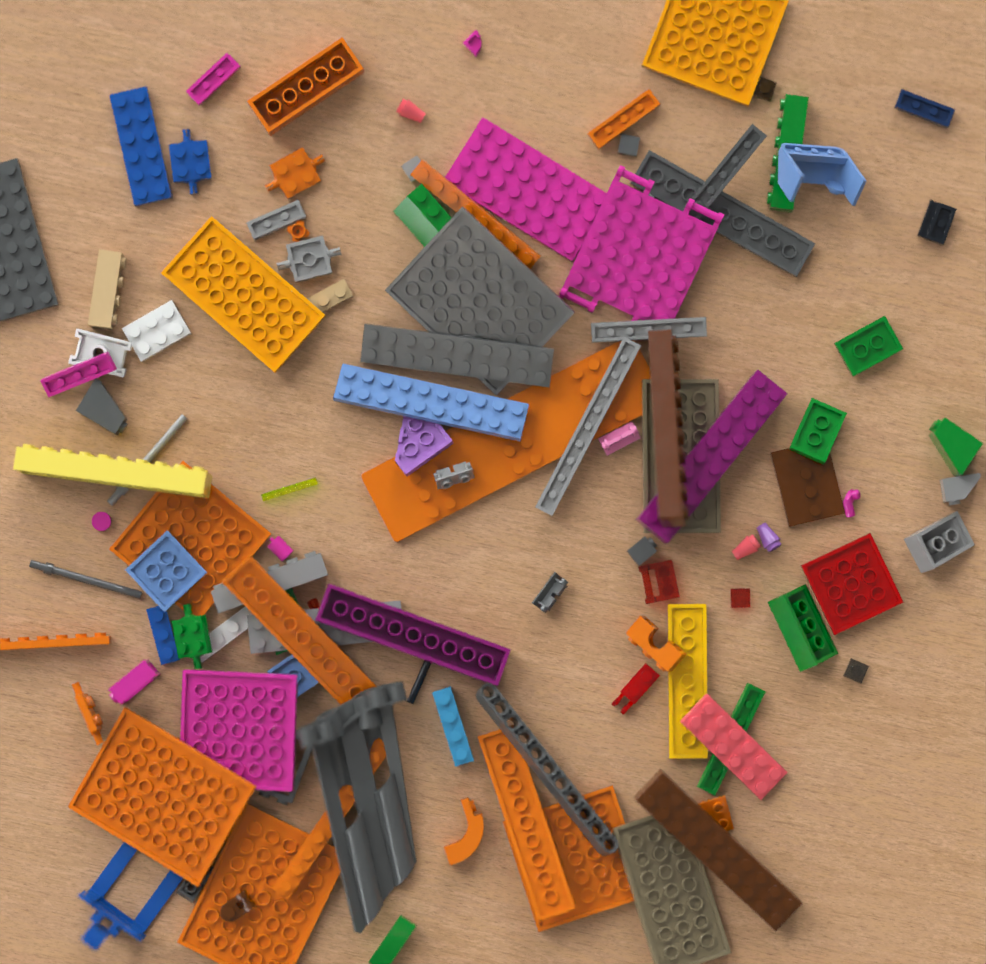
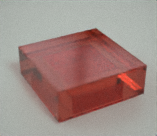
(740, 598)

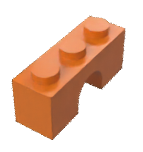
(642, 634)

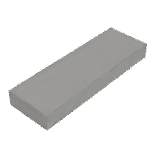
(276, 220)

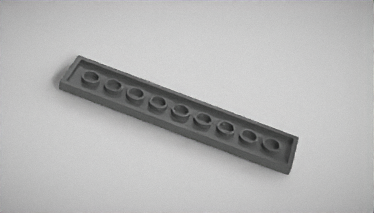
(740, 222)
(457, 355)

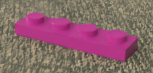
(78, 374)

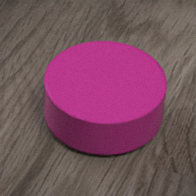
(101, 521)

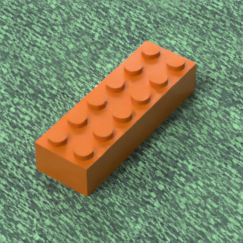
(306, 86)

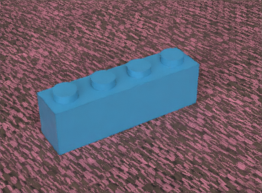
(453, 726)

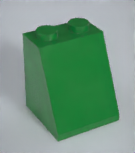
(954, 445)

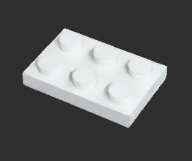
(156, 331)

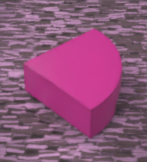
(473, 43)

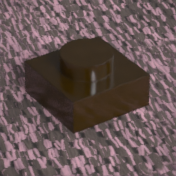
(764, 88)

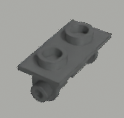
(553, 587)

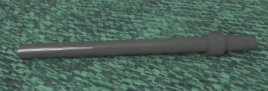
(50, 569)

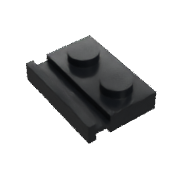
(936, 222)

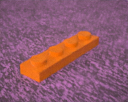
(623, 119)

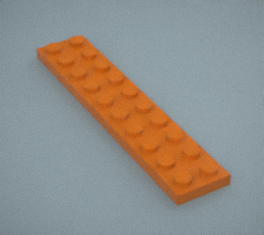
(297, 631)
(527, 826)

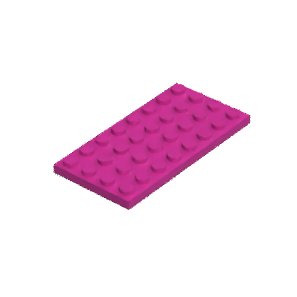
(526, 189)

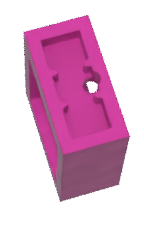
(133, 682)

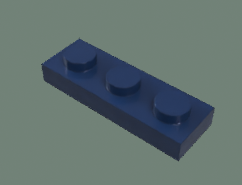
(924, 108)

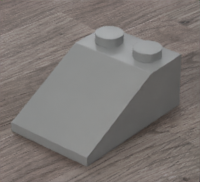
(939, 542)

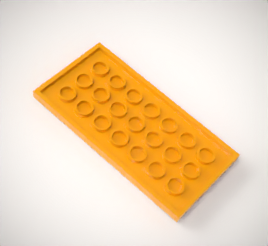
(243, 294)

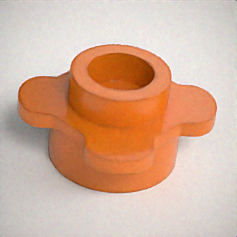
(293, 231)

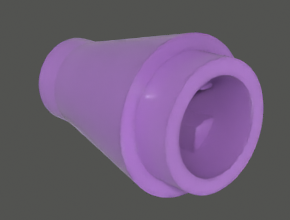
(768, 537)

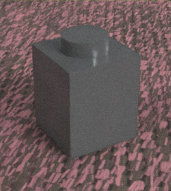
(642, 550)

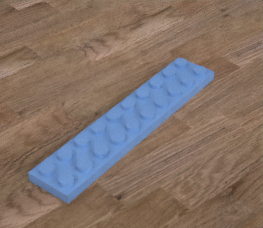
(431, 402)

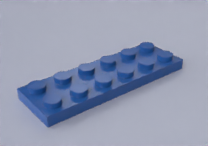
(140, 146)

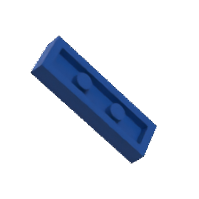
(163, 635)

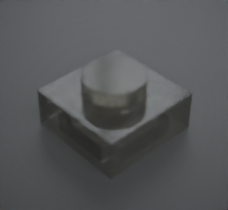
(856, 670)

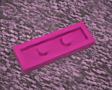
(213, 79)

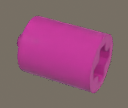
(280, 548)

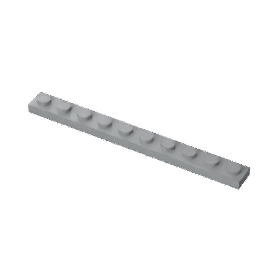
(588, 426)

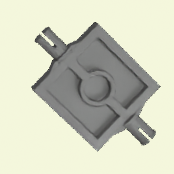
(309, 259)

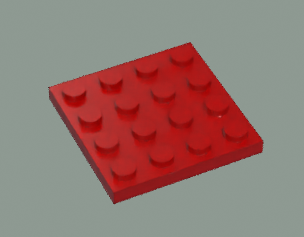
(852, 584)

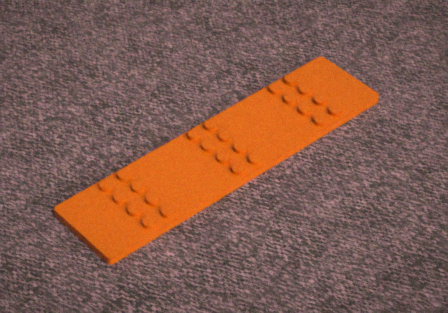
(552, 417)

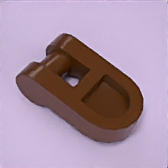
(230, 911)

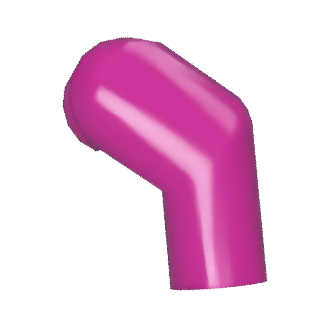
(848, 501)

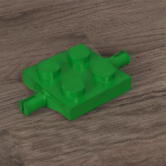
(192, 636)

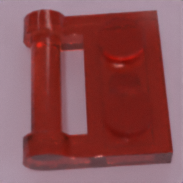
(665, 580)

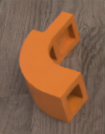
(469, 842)

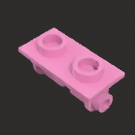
(619, 438)

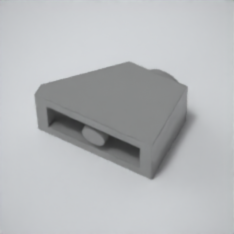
(957, 488)

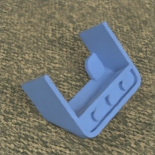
(818, 166)

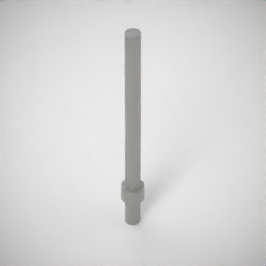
(151, 455)

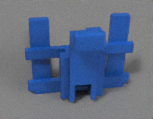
(95, 897)

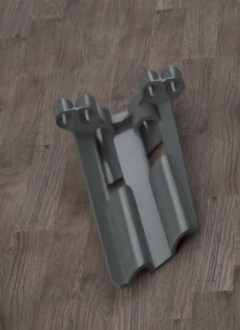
(379, 845)

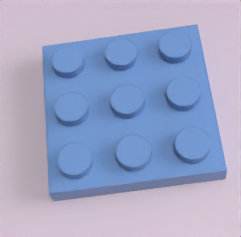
(166, 571)

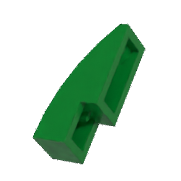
(393, 941)

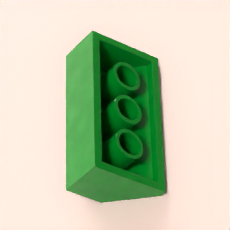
(422, 214)
(802, 628)

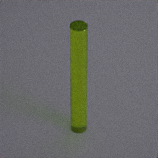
(289, 489)

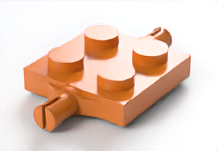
(295, 173)
(86, 706)

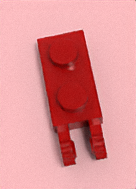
(636, 687)

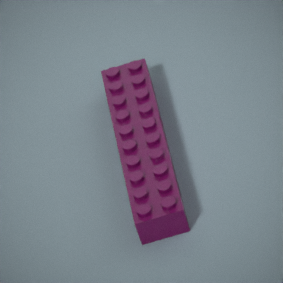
(720, 446)
(412, 634)

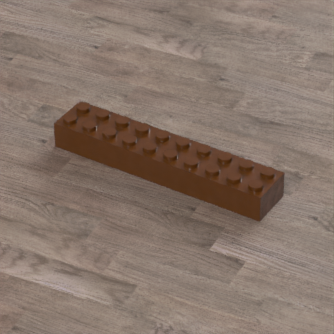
(667, 430)
(718, 850)

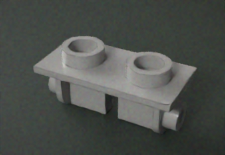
(462, 473)

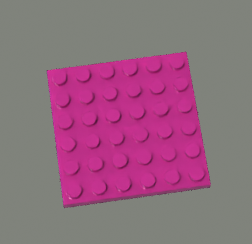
(243, 723)

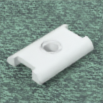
(89, 343)

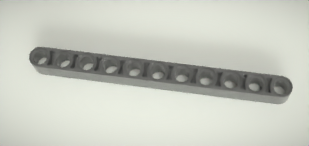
(556, 773)

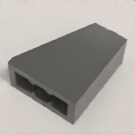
(102, 408)

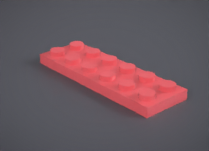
(733, 746)

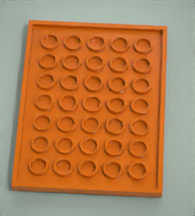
(162, 796)
(253, 862)

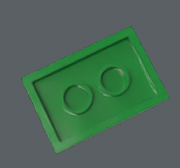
(868, 346)
(817, 431)

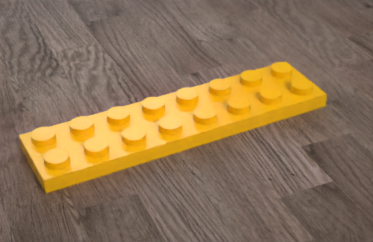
(689, 679)

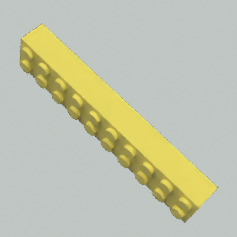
(113, 472)

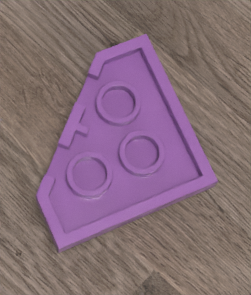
(419, 443)

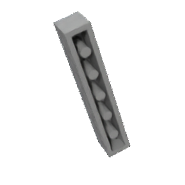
(287, 576)

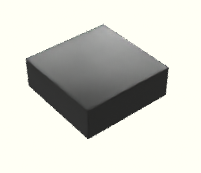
(628, 145)

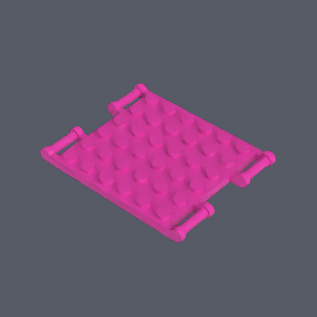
(640, 252)

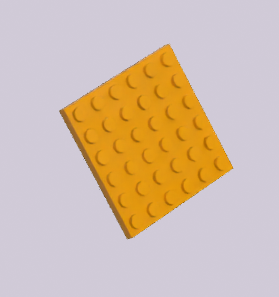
(715, 44)

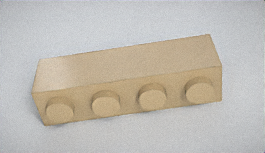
(106, 289)

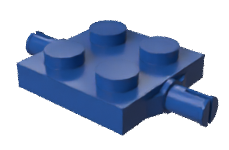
(190, 161)

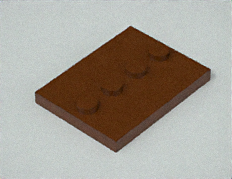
(806, 487)

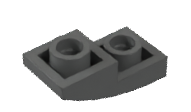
(190, 891)

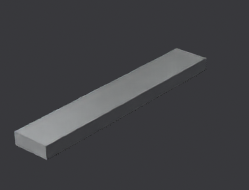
(639, 329)

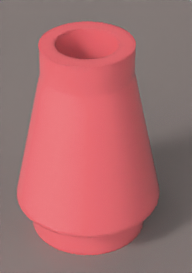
(411, 111)
(746, 547)

